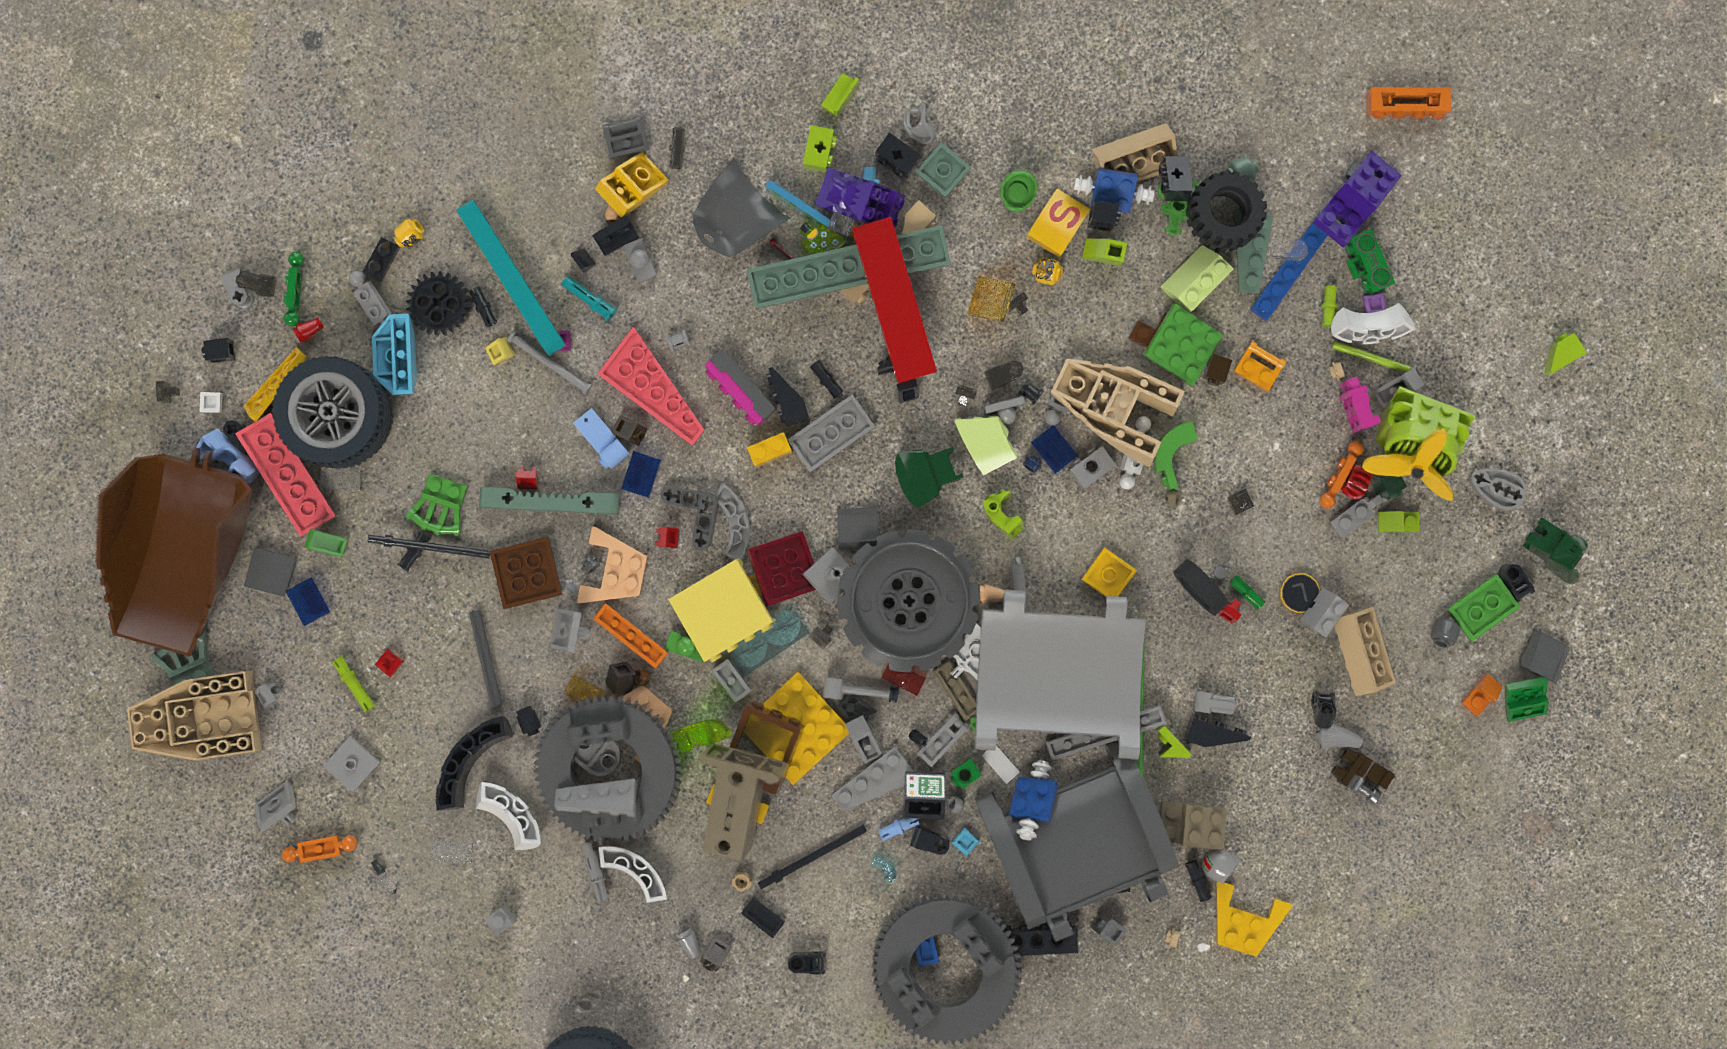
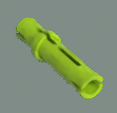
(348, 676)

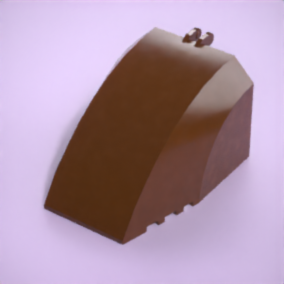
(168, 546)

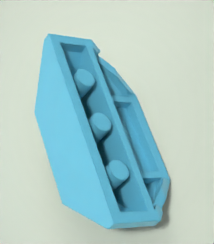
(395, 354)

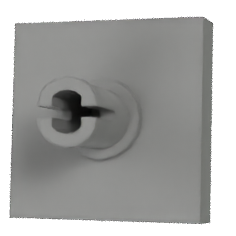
(826, 575)
(567, 630)
(276, 807)

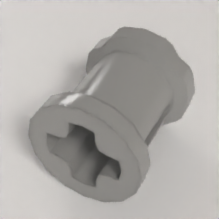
(678, 340)

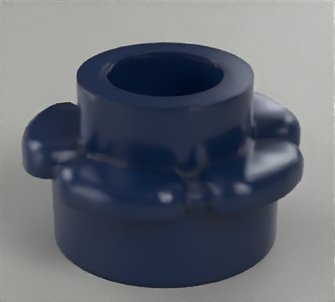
(1032, 463)

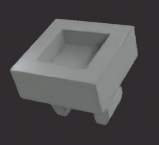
(265, 695)

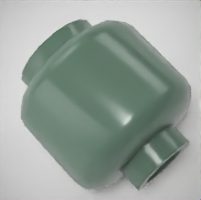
(1244, 167)

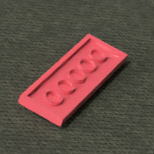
(285, 476)

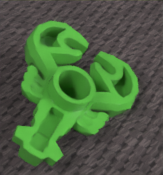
(1176, 212)

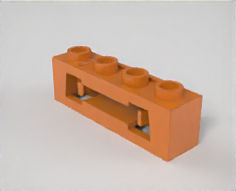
(1436, 105)

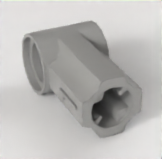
(1209, 703)

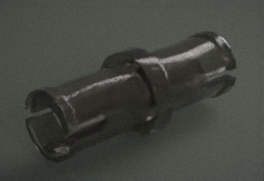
(677, 148)

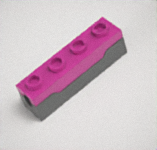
(740, 388)

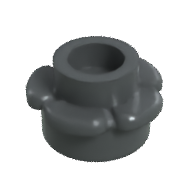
(590, 564)

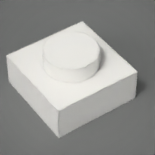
(211, 402)

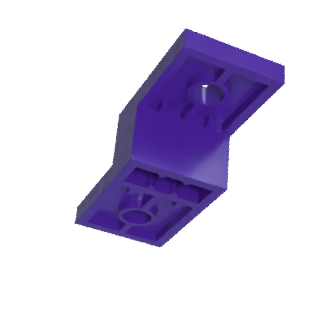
(1357, 199)

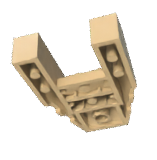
(1104, 399)

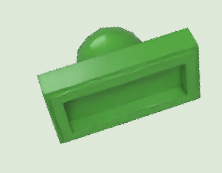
(326, 543)
(683, 646)

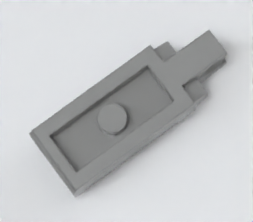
(1355, 515)

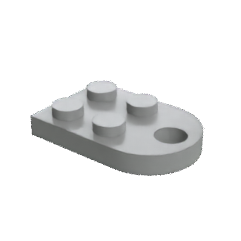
(591, 757)

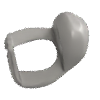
(923, 132)

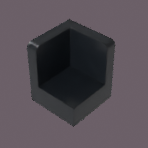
(620, 678)

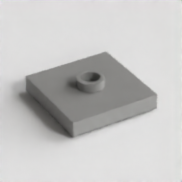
(352, 764)

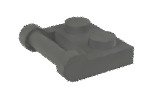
(627, 143)

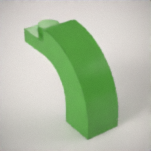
(1170, 442)

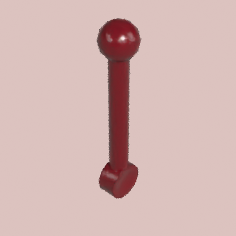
(773, 242)

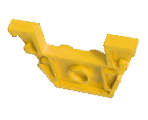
(1243, 929)

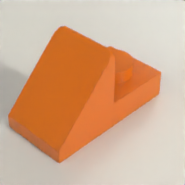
(1483, 693)

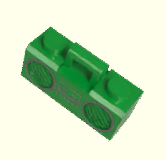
(1371, 262)

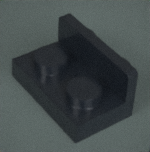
(615, 236)

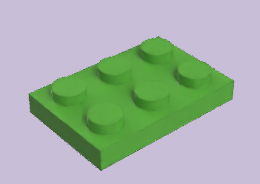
(1483, 607)

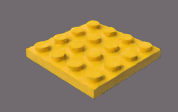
(822, 729)

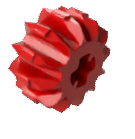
(1356, 482)

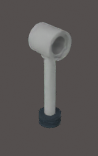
(835, 688)

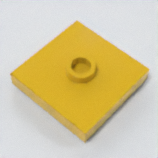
(1108, 574)

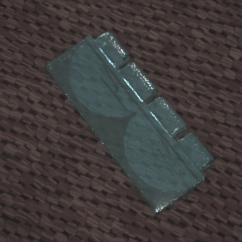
(770, 644)

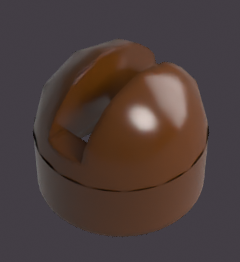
(641, 677)

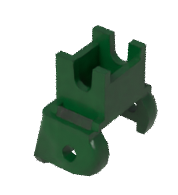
(924, 474)
(1557, 549)

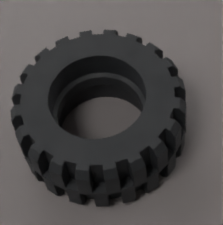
(1240, 191)

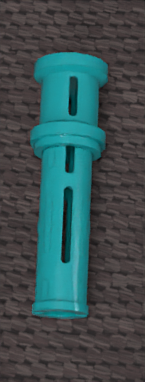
(596, 303)

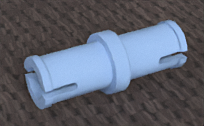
(898, 827)

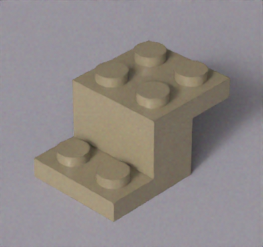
(1194, 824)

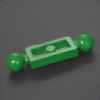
(293, 282)

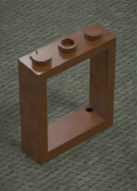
(776, 717)

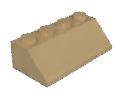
(1137, 153)
(1364, 652)

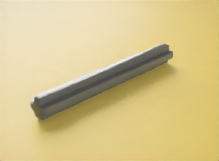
(485, 658)

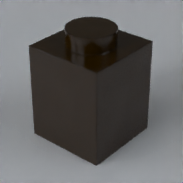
(1217, 370)

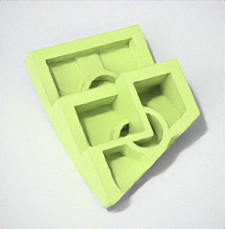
(986, 442)

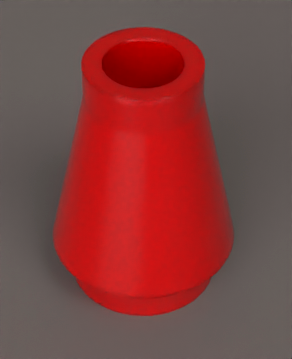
(308, 329)

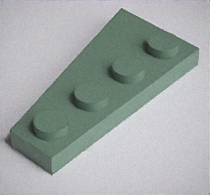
(1252, 257)

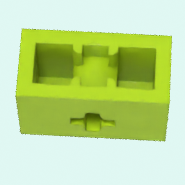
(819, 137)

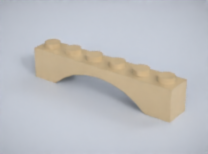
(917, 218)

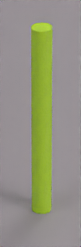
(1370, 357)

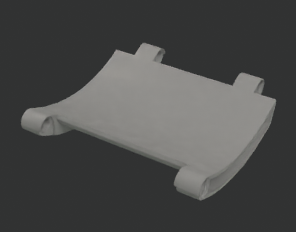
(1060, 673)

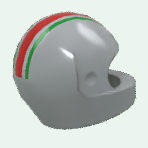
(1219, 864)

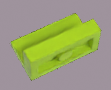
(840, 94)

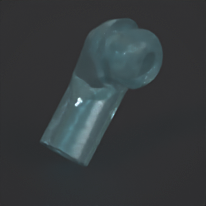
(887, 868)

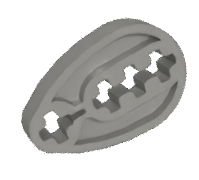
(1506, 479)

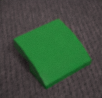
(1526, 699)

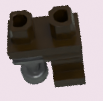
(1358, 770)

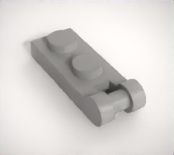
(942, 740)

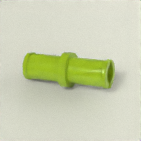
(1329, 305)

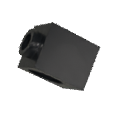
(218, 350)

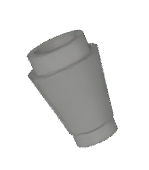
(688, 941)

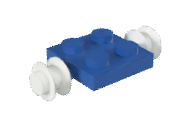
(1114, 188)
(1033, 799)

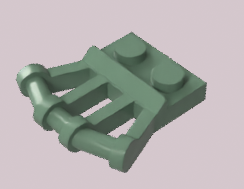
(192, 670)

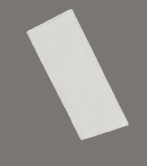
(1001, 764)

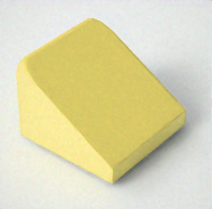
(499, 350)

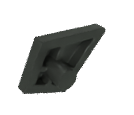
(854, 707)

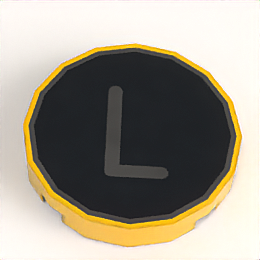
(1299, 592)

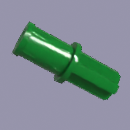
(1247, 592)

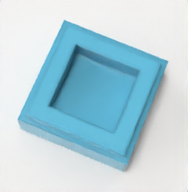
(965, 841)

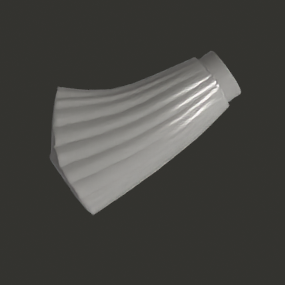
(1338, 737)

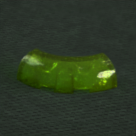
(700, 733)

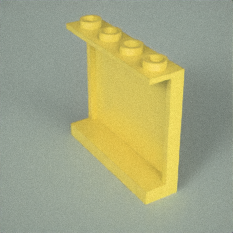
(721, 611)

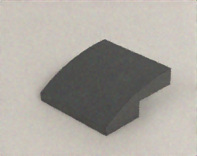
(269, 572)

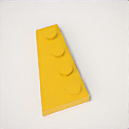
(265, 394)

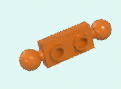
(1344, 467)
(319, 848)

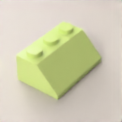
(1196, 278)

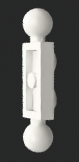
(1129, 465)

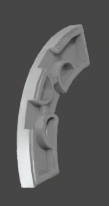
(738, 522)

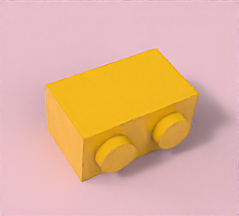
(769, 450)

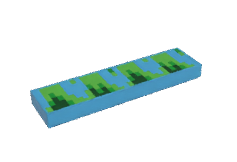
(796, 203)

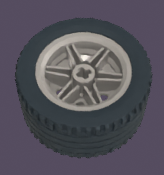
(296, 404)

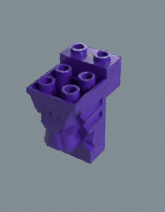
(859, 198)

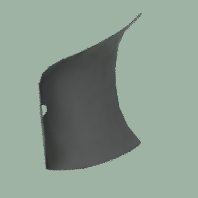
(737, 211)

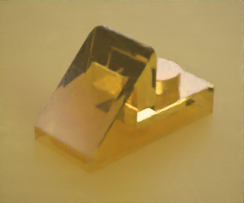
(581, 689)

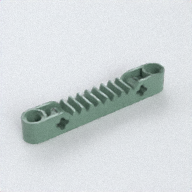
(495, 498)

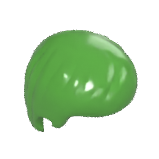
(1018, 190)

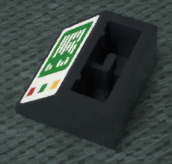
(924, 795)

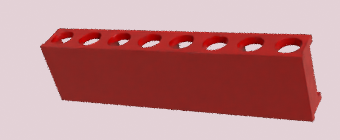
(894, 300)

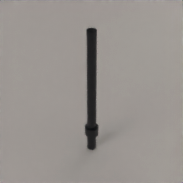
(389, 541)
(777, 875)

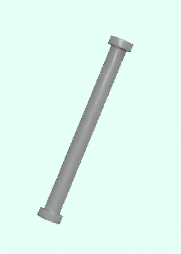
(548, 362)

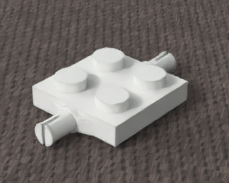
(968, 656)

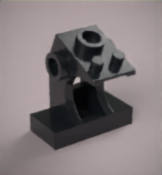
(906, 390)

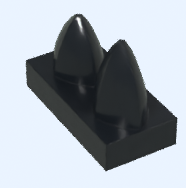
(381, 259)

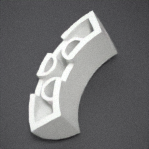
(1373, 326)
(512, 812)
(635, 867)

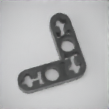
(699, 497)

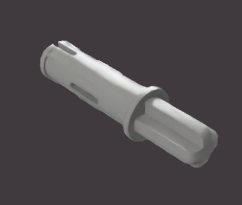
(595, 871)

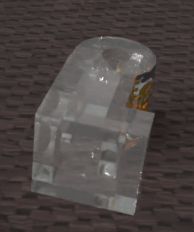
(844, 224)

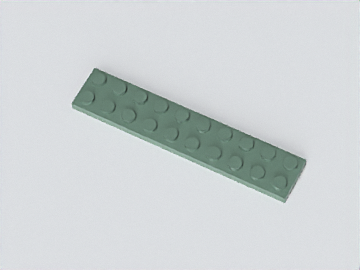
(840, 269)

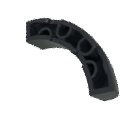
(463, 757)

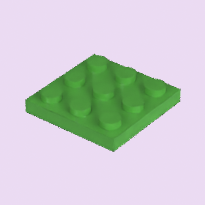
(1183, 344)

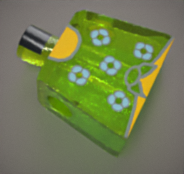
(820, 239)

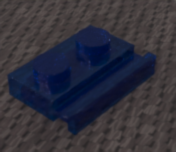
(1054, 449)
(641, 474)
(308, 601)

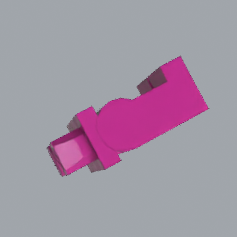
(1357, 405)

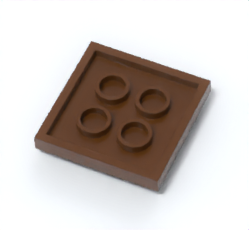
(526, 573)

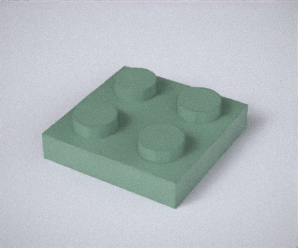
(943, 170)

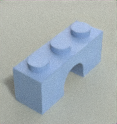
(227, 452)

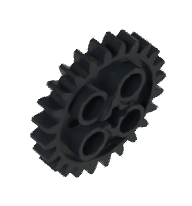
(450, 317)

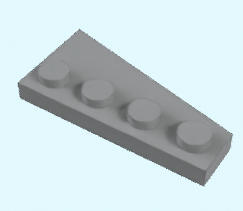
(877, 779)
(601, 797)

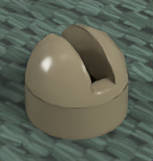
(1173, 497)

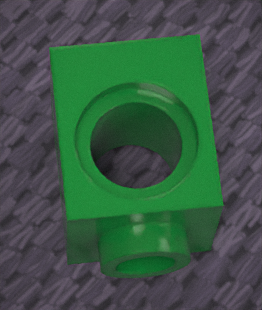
(974, 773)

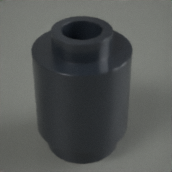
(528, 721)

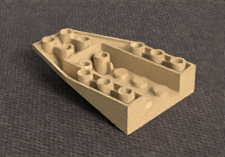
(199, 718)

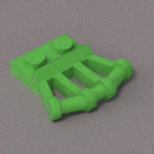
(444, 493)

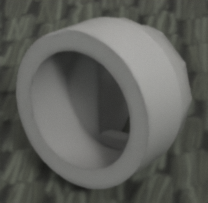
(955, 804)

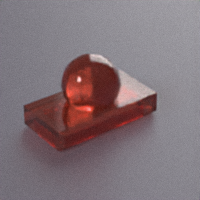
(908, 681)

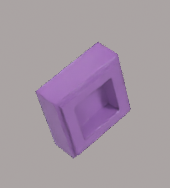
(1374, 303)

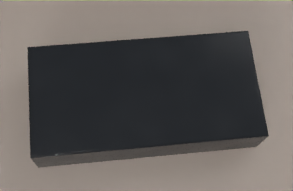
(763, 917)

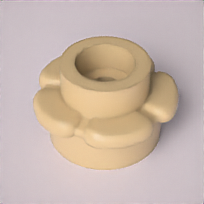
(1336, 370)
(741, 886)
(1173, 938)

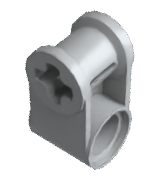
(235, 293)

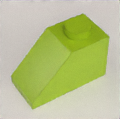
(1563, 352)

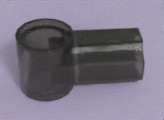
(260, 283)

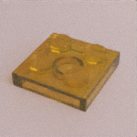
(991, 299)

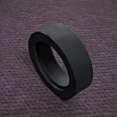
(1201, 587)

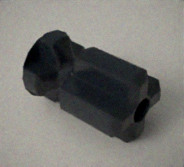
(918, 738)

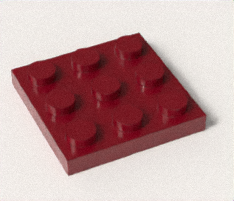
(781, 567)

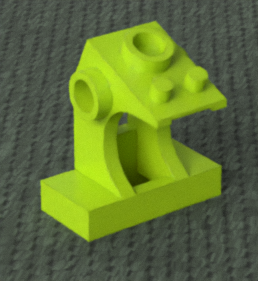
(1008, 525)

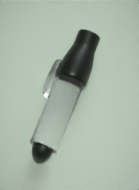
(382, 876)

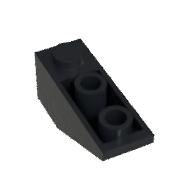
(790, 401)
(1208, 734)

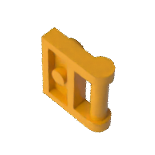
(1257, 372)

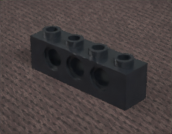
(1045, 946)

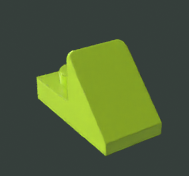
(1398, 521)
(1175, 748)

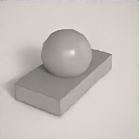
(639, 260)
(1005, 409)

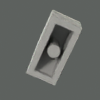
(1408, 380)
(863, 739)

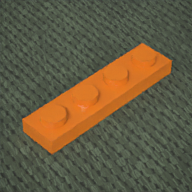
(630, 635)

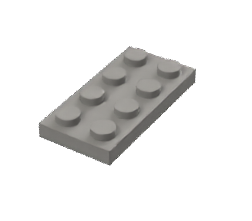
(831, 433)

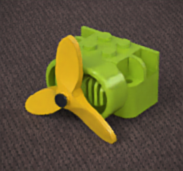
(1420, 440)

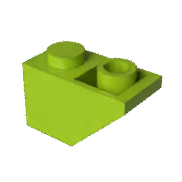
(1105, 251)

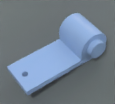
(601, 439)

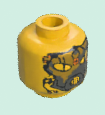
(409, 233)
(1047, 271)

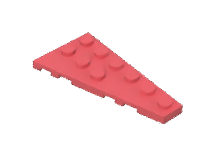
(642, 379)

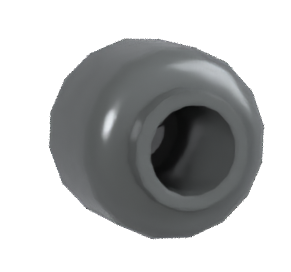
(1445, 632)

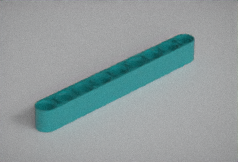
(510, 277)

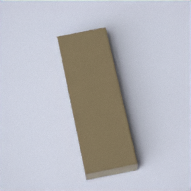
(956, 690)

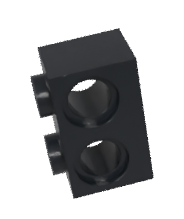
(1103, 216)

